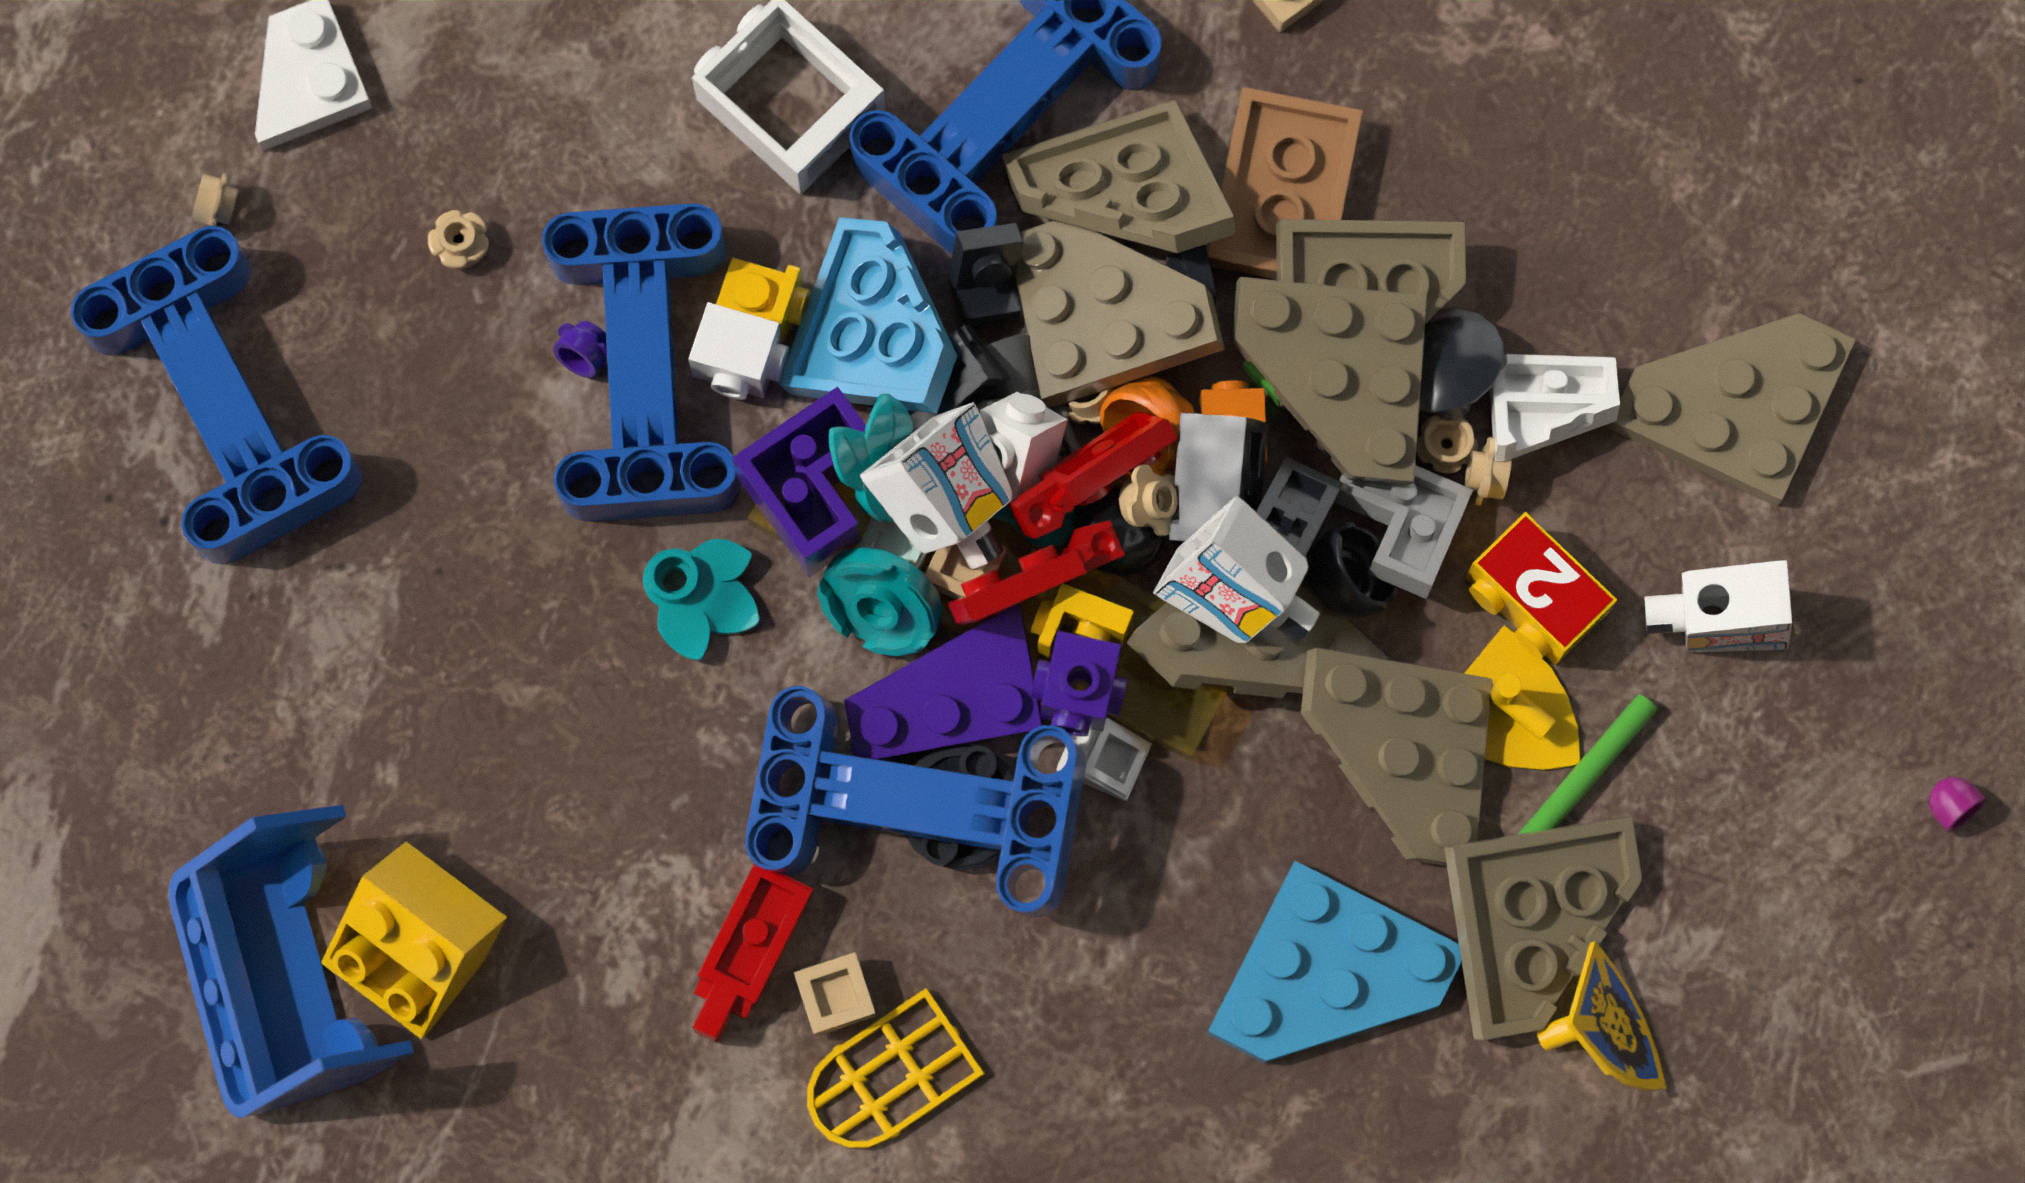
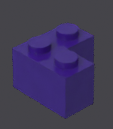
(794, 480)

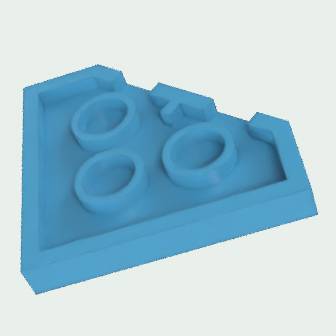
(870, 325)
(1330, 970)

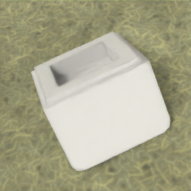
(1111, 759)

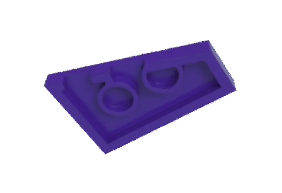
(952, 695)

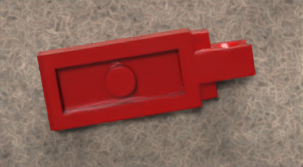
(1089, 471)
(1042, 570)
(748, 948)

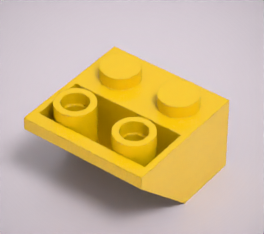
(412, 938)

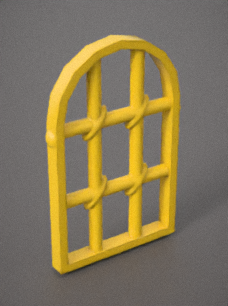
(916, 1076)

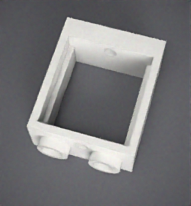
(830, 134)

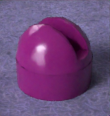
(1955, 802)

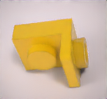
(765, 293)
(1085, 614)

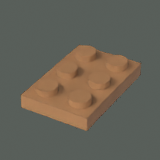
(1282, 163)

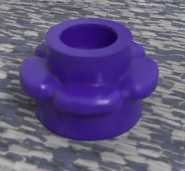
(581, 348)

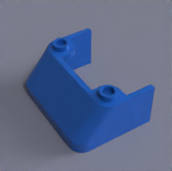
(260, 967)

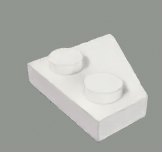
(306, 75)
(1550, 400)

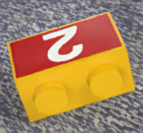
(1538, 590)

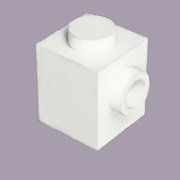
(737, 352)
(1024, 438)

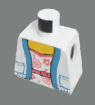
(944, 485)
(1239, 577)
(1752, 602)

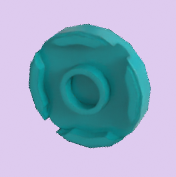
(880, 601)

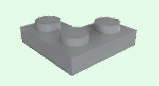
(1419, 524)

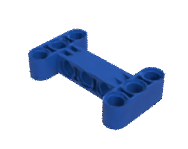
(1000, 110)
(640, 361)
(215, 393)
(914, 801)

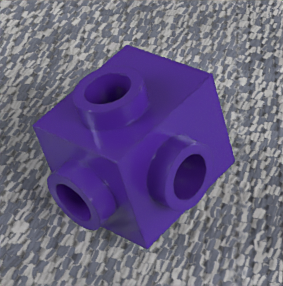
(1084, 663)

